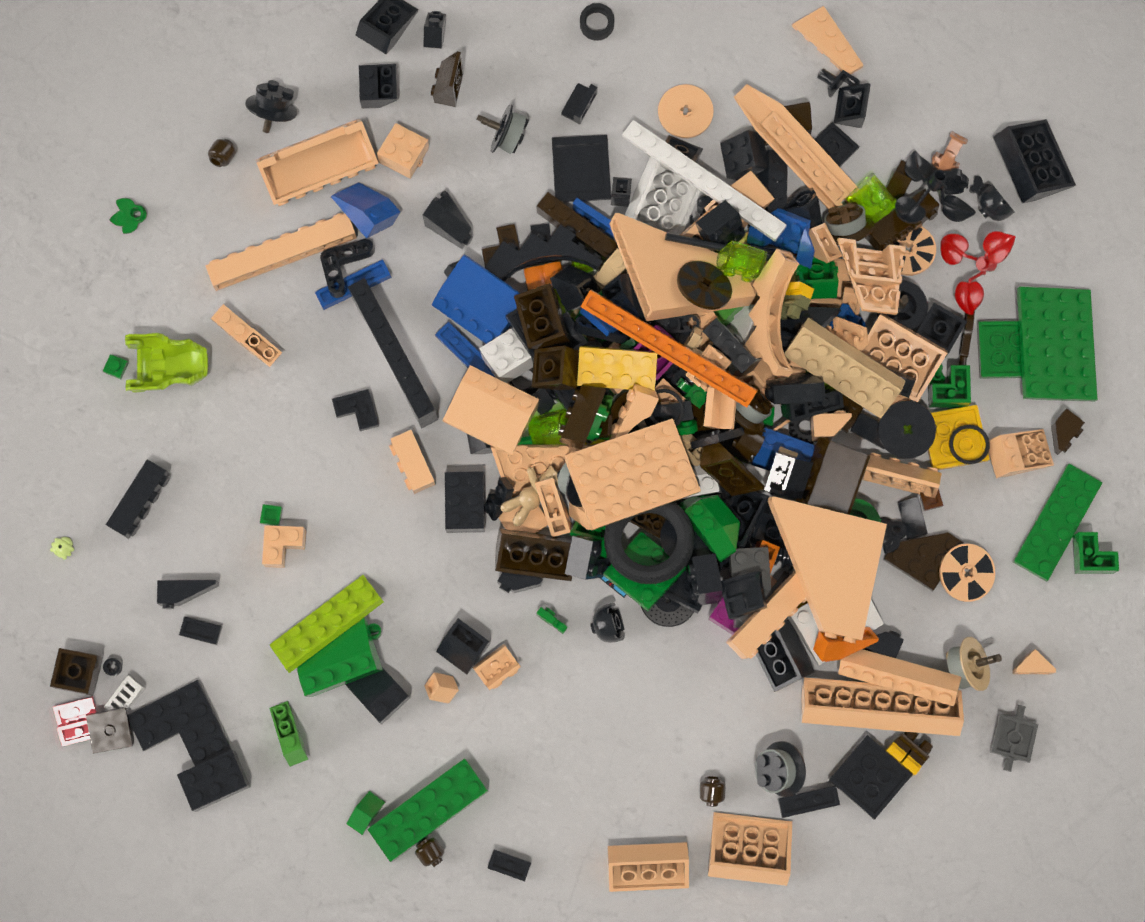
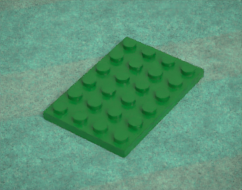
(1057, 344)

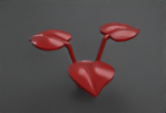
(953, 249)

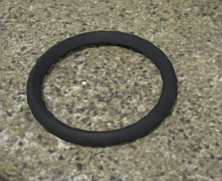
(680, 403)
(969, 461)

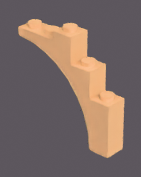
(766, 314)

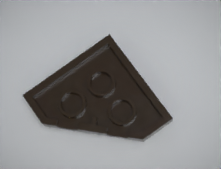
(922, 557)

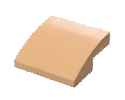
(534, 522)

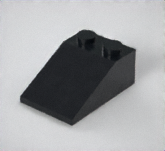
(385, 23)
(379, 694)

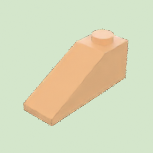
(554, 507)

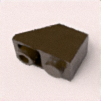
(1064, 429)

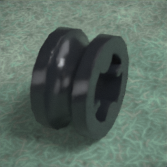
(117, 663)

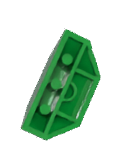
(713, 524)

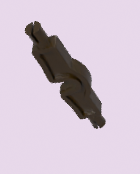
(966, 339)

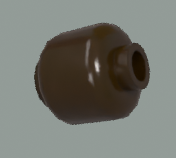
(221, 152)
(712, 790)
(429, 852)

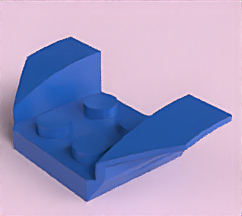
(793, 239)

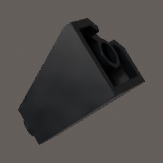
(806, 205)
(447, 221)

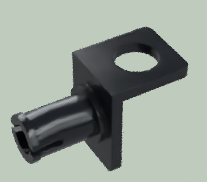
(836, 81)

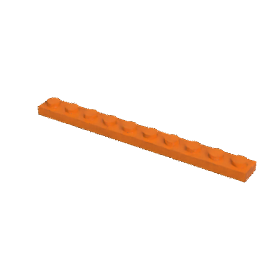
(669, 348)

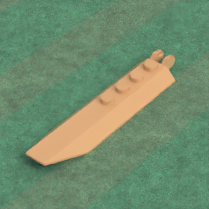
(795, 146)

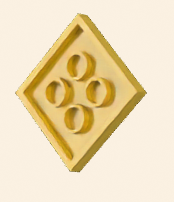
(967, 443)

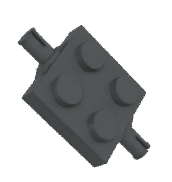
(1014, 738)

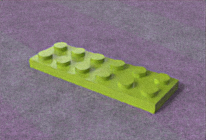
(326, 623)

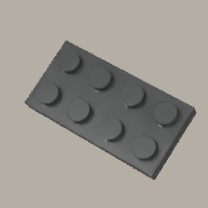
(748, 561)

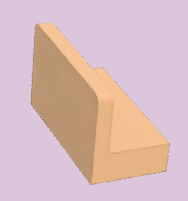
(719, 410)

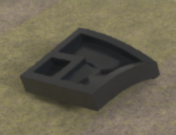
(743, 594)

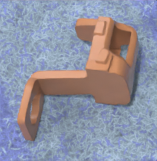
(947, 160)

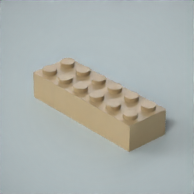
(844, 368)

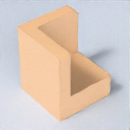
(441, 687)

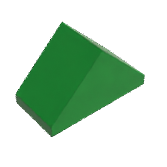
(365, 812)

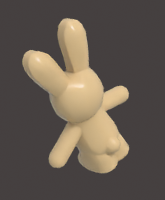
(528, 496)

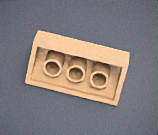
(648, 867)

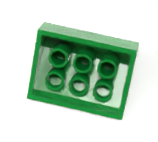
(341, 661)

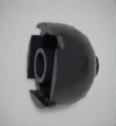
(994, 204)
(608, 624)

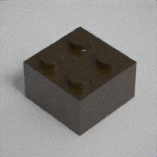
(76, 671)

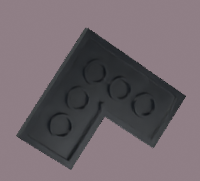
(182, 713)

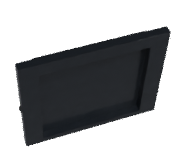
(581, 168)

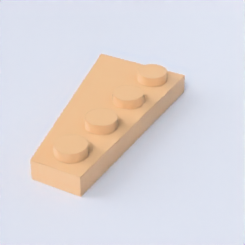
(826, 36)

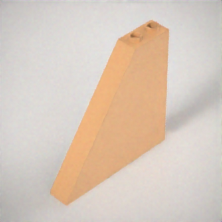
(655, 266)
(834, 563)

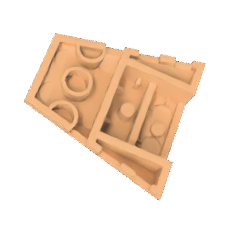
(874, 275)

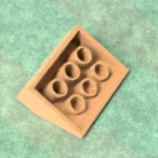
(904, 352)
(491, 410)
(902, 476)
(750, 849)

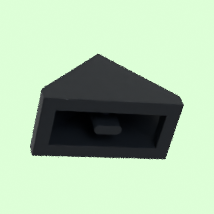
(621, 191)

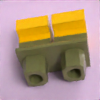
(796, 300)

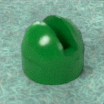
(374, 628)

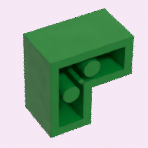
(956, 391)
(1089, 558)

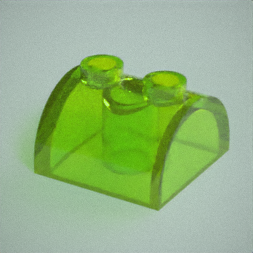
(873, 197)
(741, 260)
(545, 427)

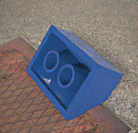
(773, 441)

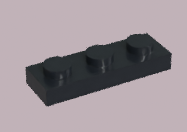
(729, 345)
(808, 801)

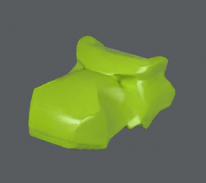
(165, 362)

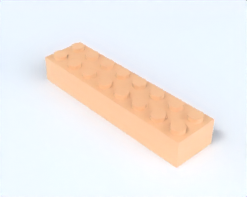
(877, 708)

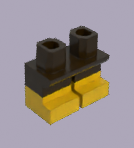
(916, 756)

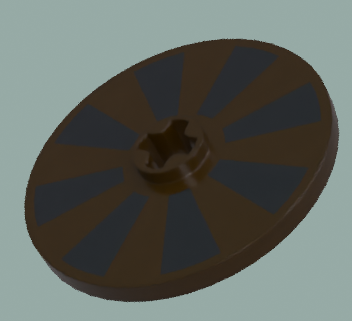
(704, 285)

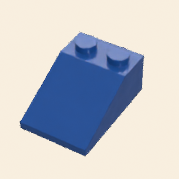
(366, 208)

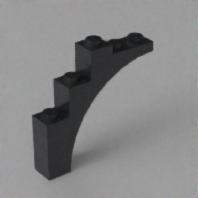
(561, 246)

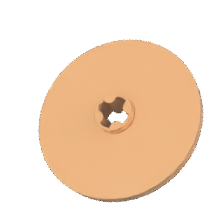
(672, 106)

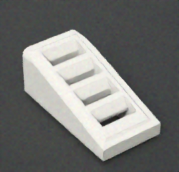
(134, 695)

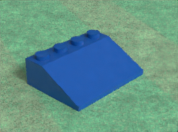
(476, 300)

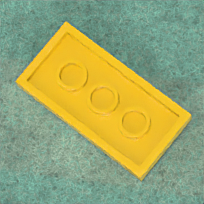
(616, 368)

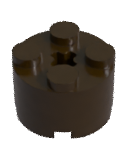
(746, 445)

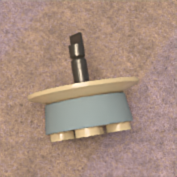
(971, 664)

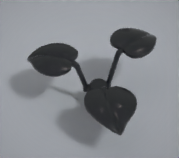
(920, 169)

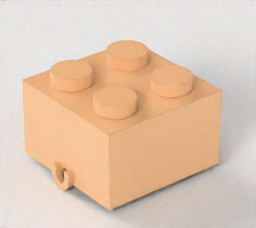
(403, 151)

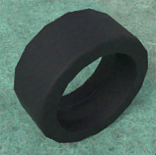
(596, 8)

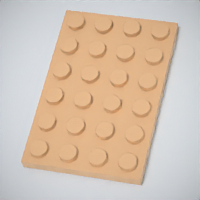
(632, 474)

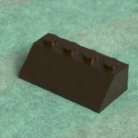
(532, 554)

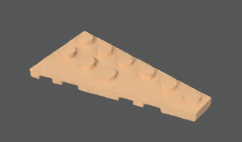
(528, 456)

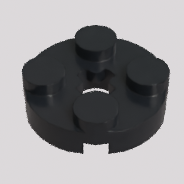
(955, 181)

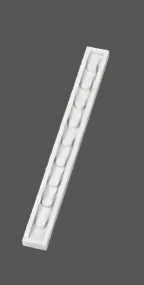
(703, 180)

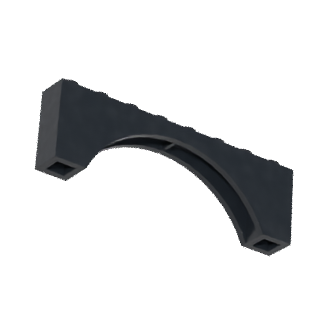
(393, 353)

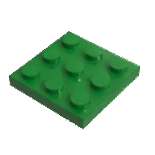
(999, 349)
(647, 553)

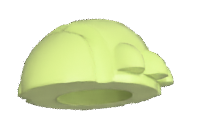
(66, 548)

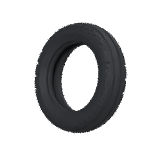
(664, 570)

